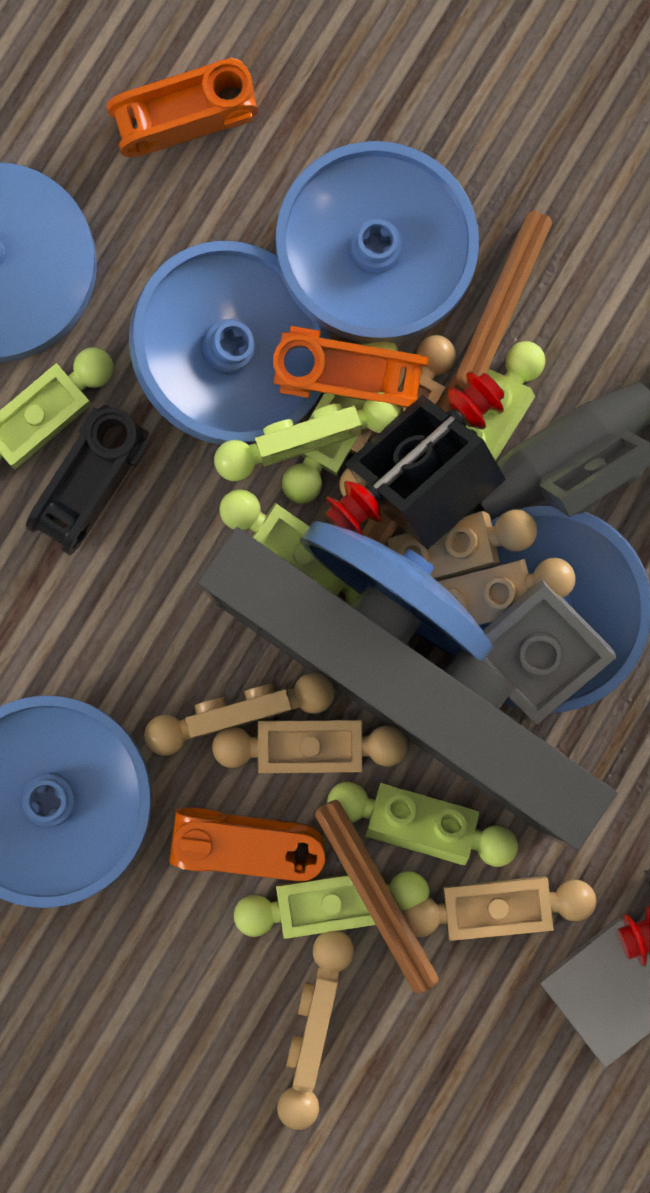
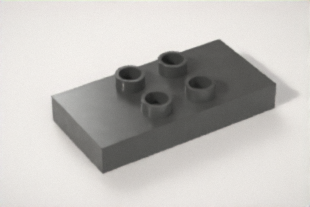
(441, 710)

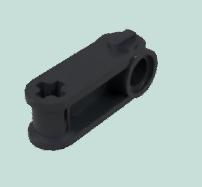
(87, 478)

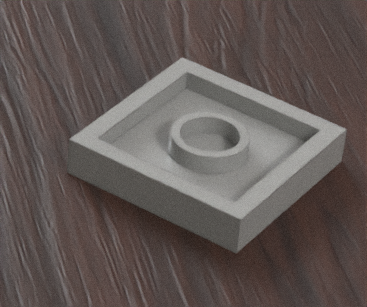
(544, 651)
(603, 994)

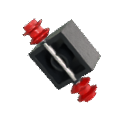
(425, 466)

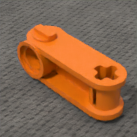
(183, 107)
(348, 369)
(244, 845)

